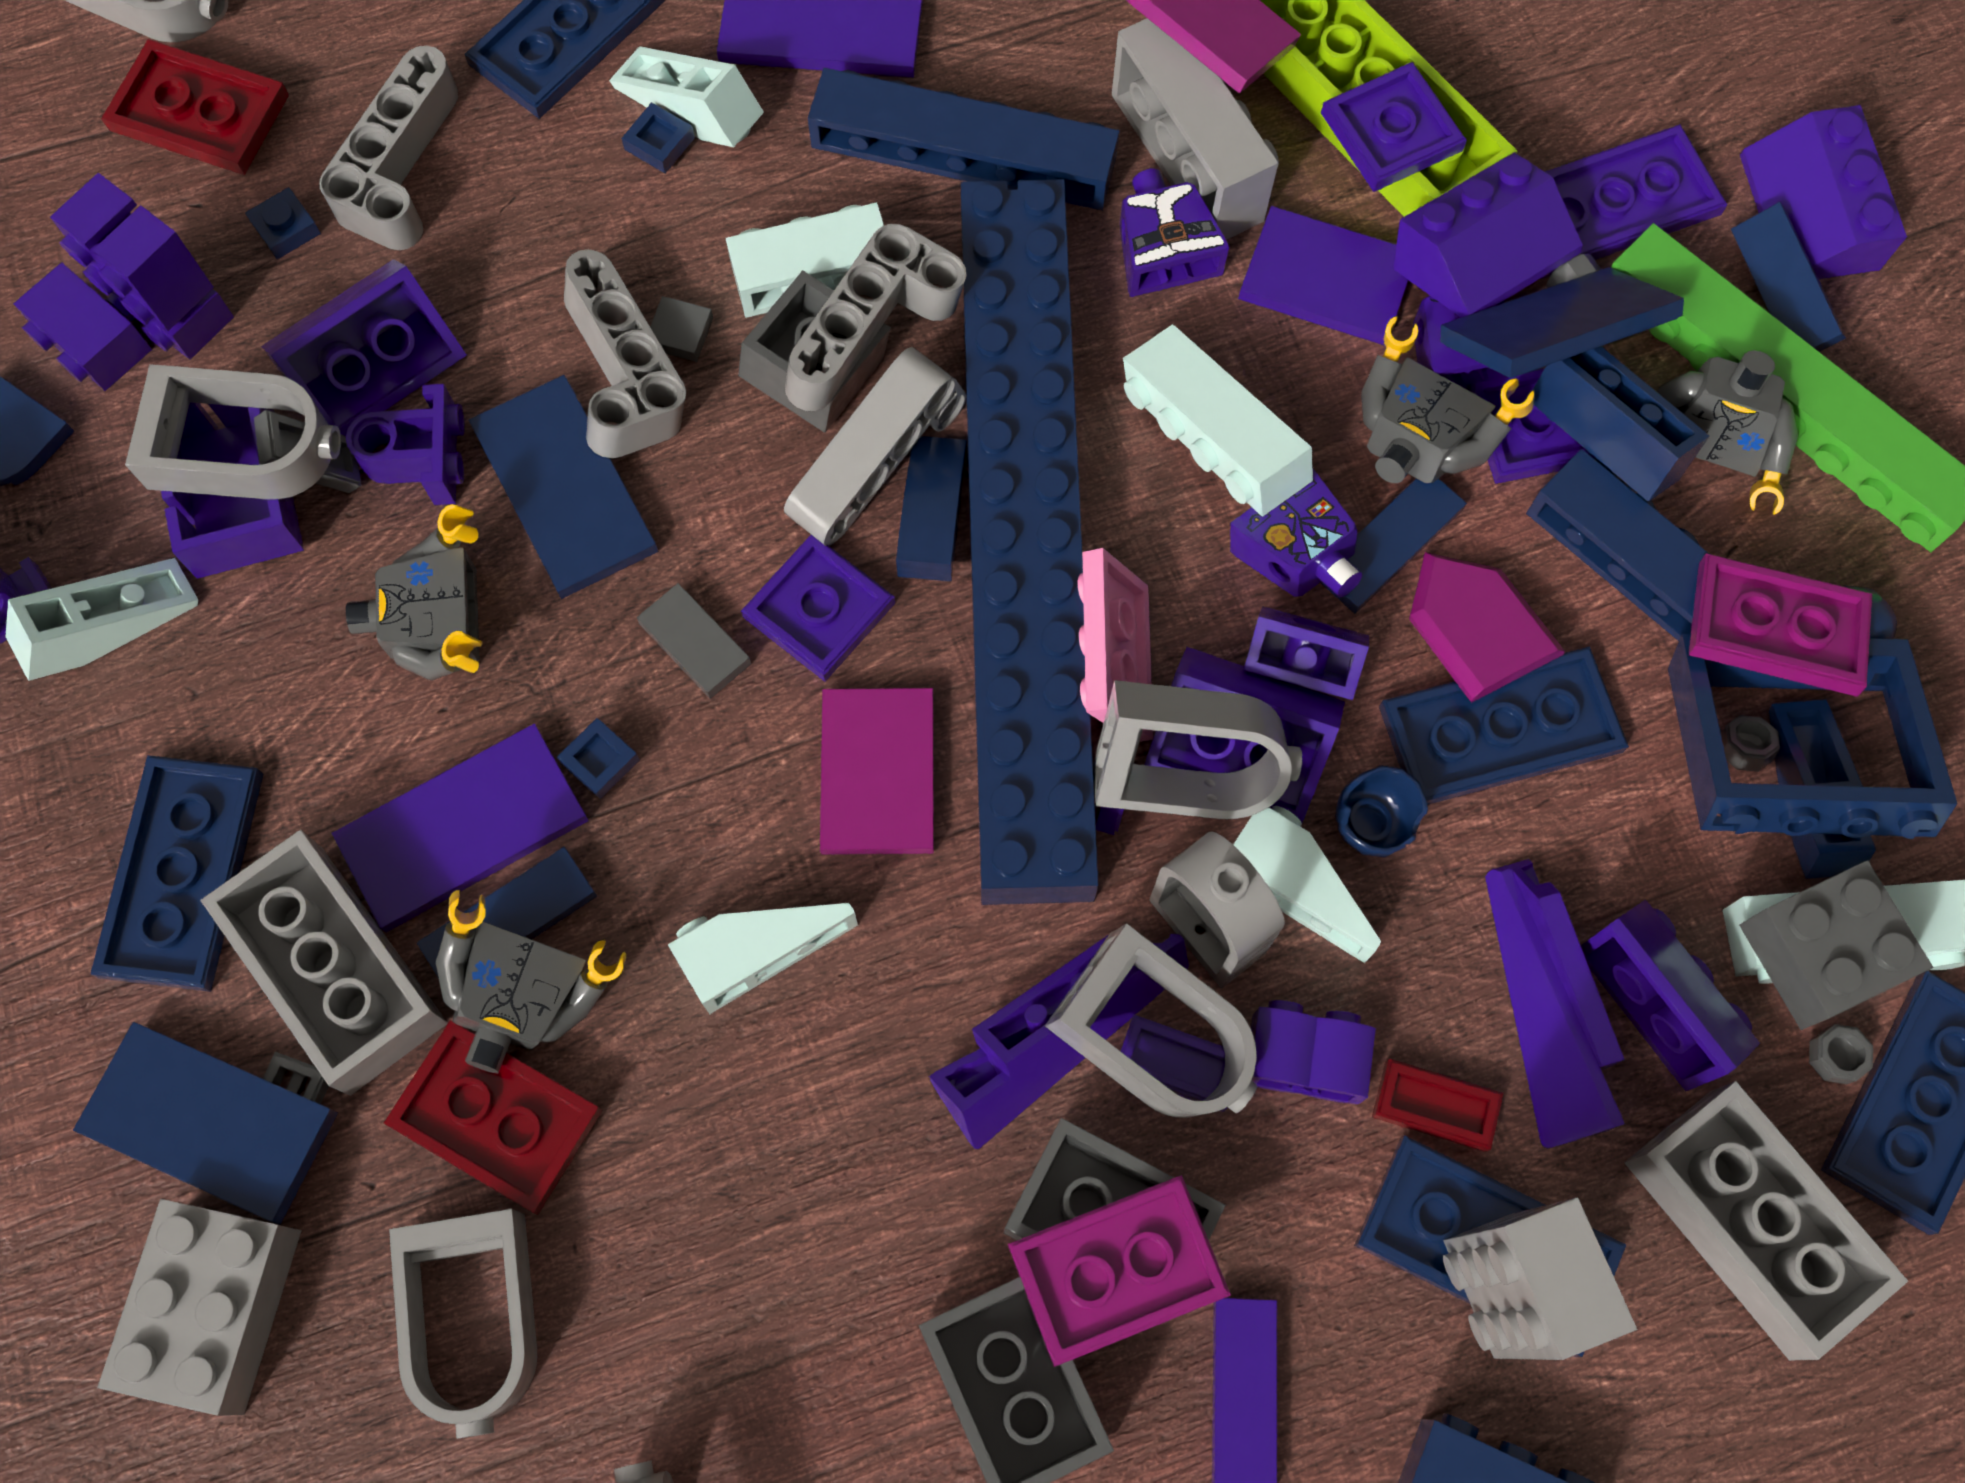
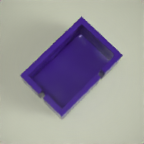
(141, 267)
(227, 528)

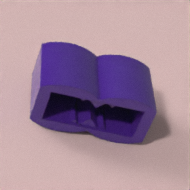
(1312, 1054)

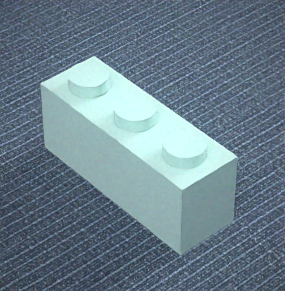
(822, 246)

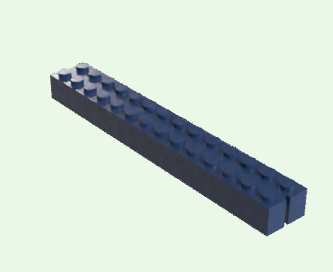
(1025, 549)

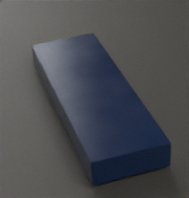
(1787, 277)
(1399, 536)
(528, 902)

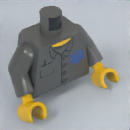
(1743, 416)
(1428, 422)
(427, 603)
(513, 985)

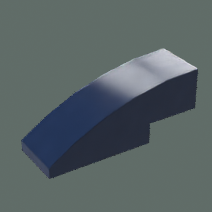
(931, 509)
(1817, 755)

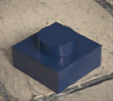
(658, 137)
(282, 223)
(598, 758)

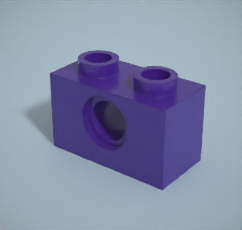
(1307, 653)

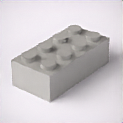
(1194, 126)
(324, 963)
(1766, 1223)
(1538, 1284)

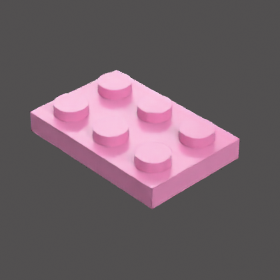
(1113, 632)

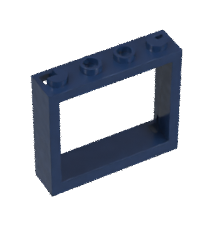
(1814, 808)

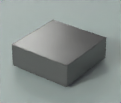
(681, 327)

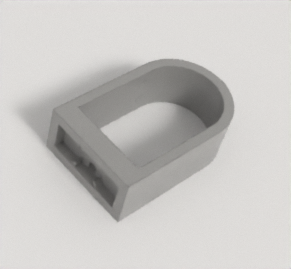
(162, 19)
(163, 417)
(1190, 792)
(1226, 896)
(1097, 985)
(451, 1239)

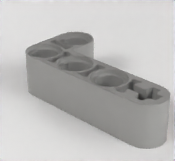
(384, 145)
(860, 319)
(618, 339)
(873, 443)

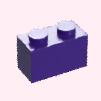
(82, 327)

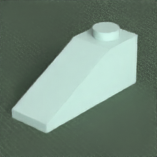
(695, 90)
(94, 616)
(1305, 881)
(747, 948)

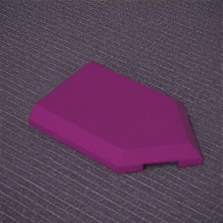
(1478, 625)

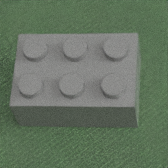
(200, 1309)

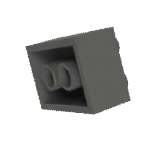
(1084, 1174)
(1012, 1402)

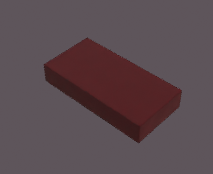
(1437, 1105)

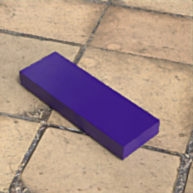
(1244, 1391)

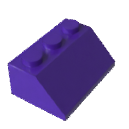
(1831, 188)
(1487, 237)
(366, 346)
(1306, 715)
(1669, 997)

